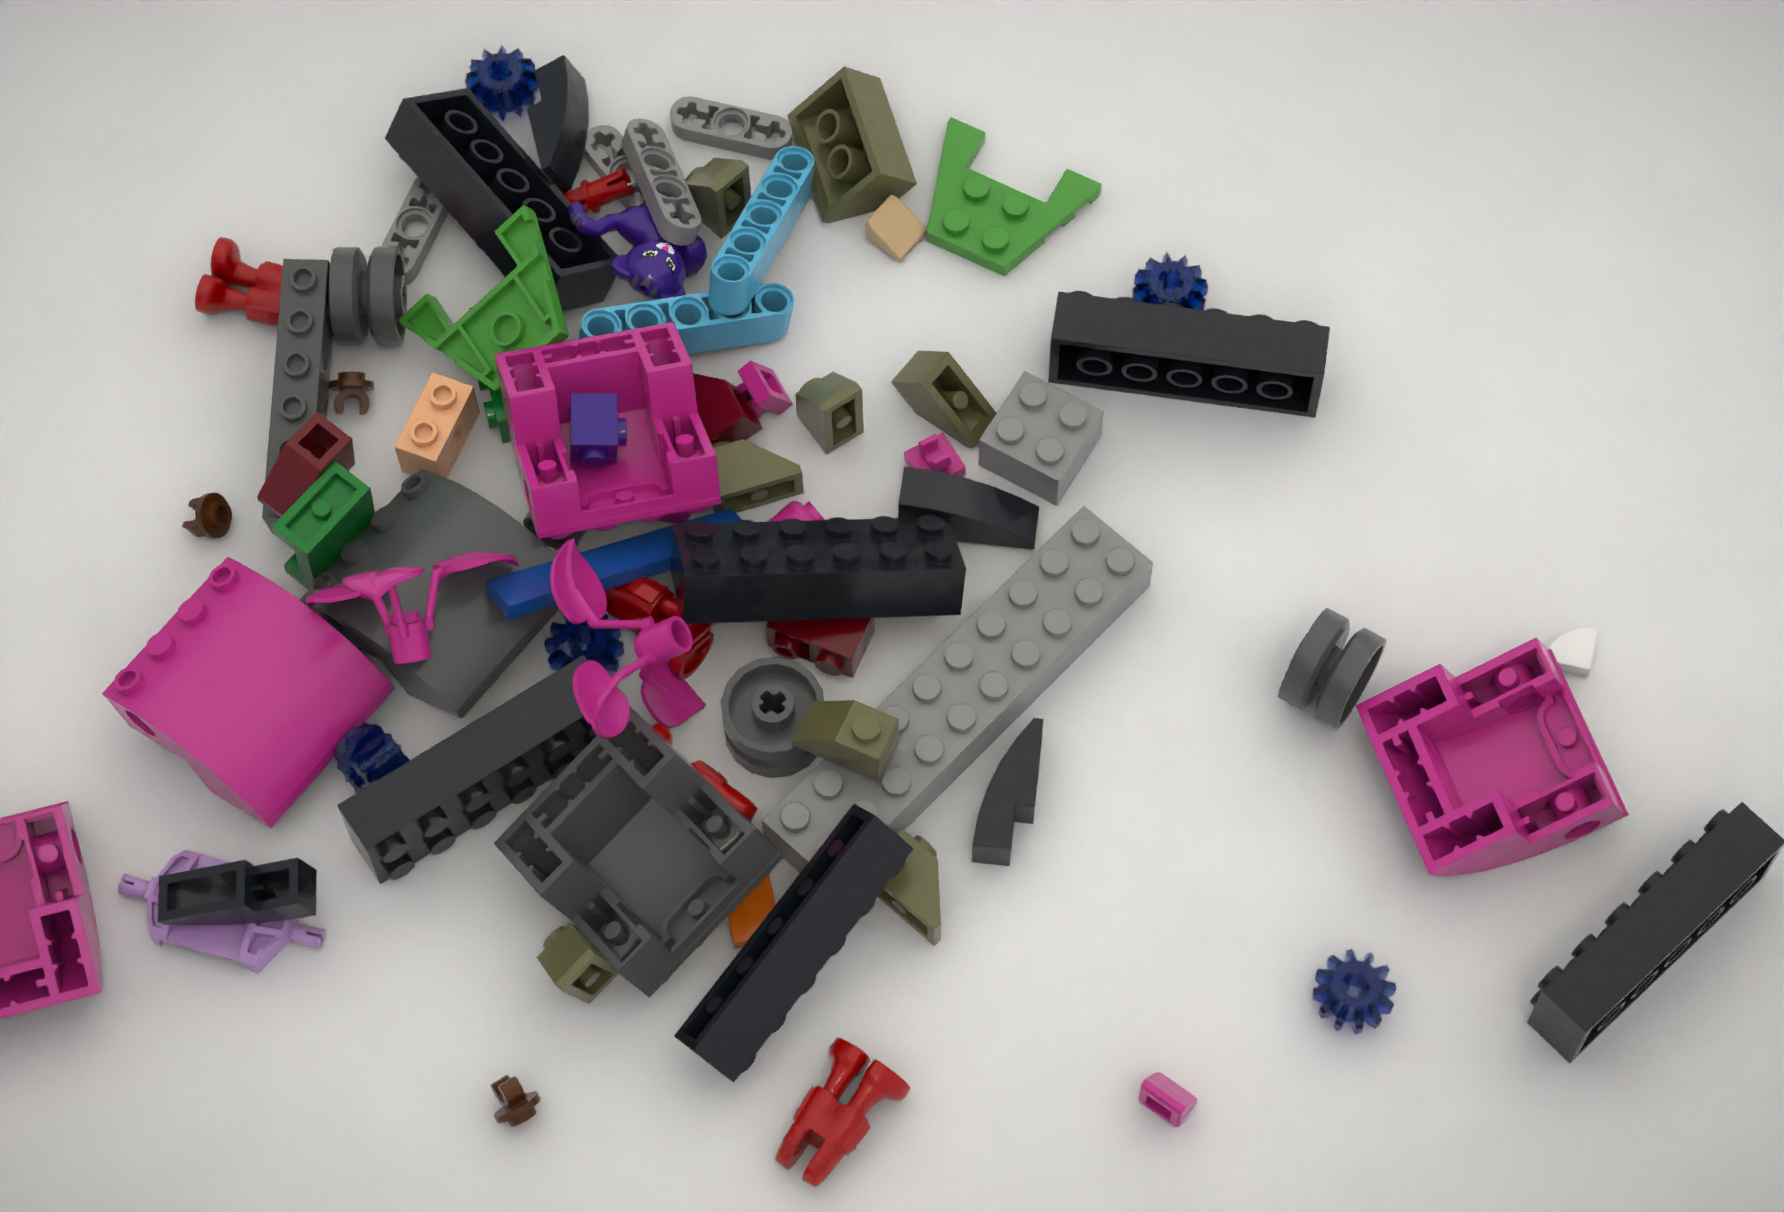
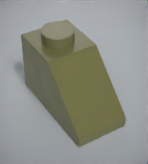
(720, 192)
(944, 396)
(831, 410)
(754, 476)
(849, 735)
(915, 889)
(575, 964)

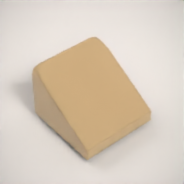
(894, 228)

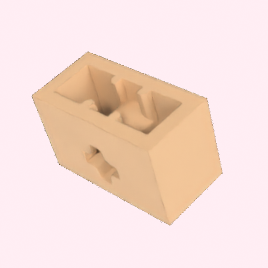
(437, 426)

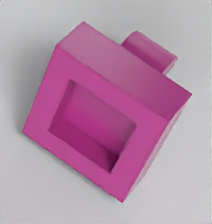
(764, 388)
(935, 454)

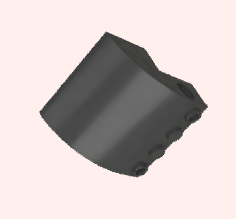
(471, 635)
(638, 852)

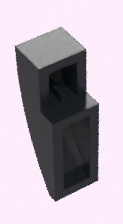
(560, 121)
(973, 508)
(1009, 798)
(238, 893)

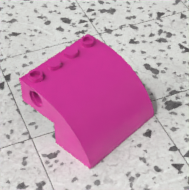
(667, 451)
(249, 690)
(1491, 761)
(45, 913)

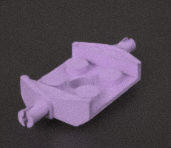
(243, 943)

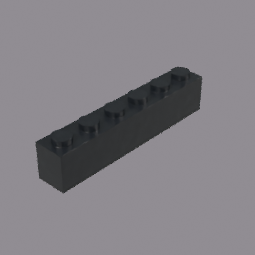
(794, 942)

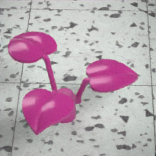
(405, 628)
(599, 700)

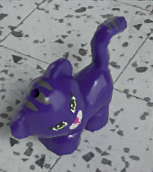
(653, 264)

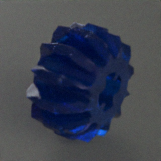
(503, 81)
(1158, 279)
(568, 642)
(367, 755)
(1371, 1000)

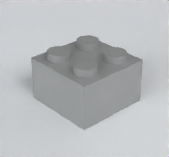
(1040, 438)

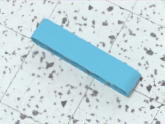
(761, 230)
(697, 323)

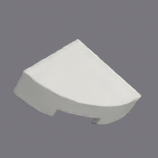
(1575, 650)

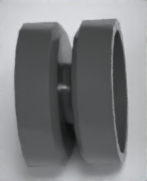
(367, 295)
(1326, 665)
(763, 713)

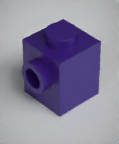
(595, 429)

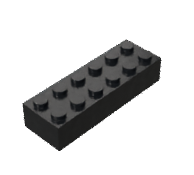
(486, 178)
(1188, 353)
(816, 569)
(468, 777)
(1654, 930)

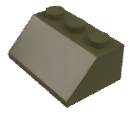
(853, 145)

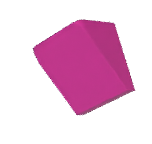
(1166, 1098)

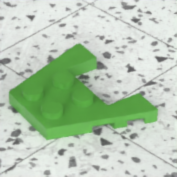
(989, 219)
(513, 316)

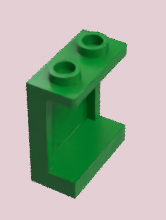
(324, 521)

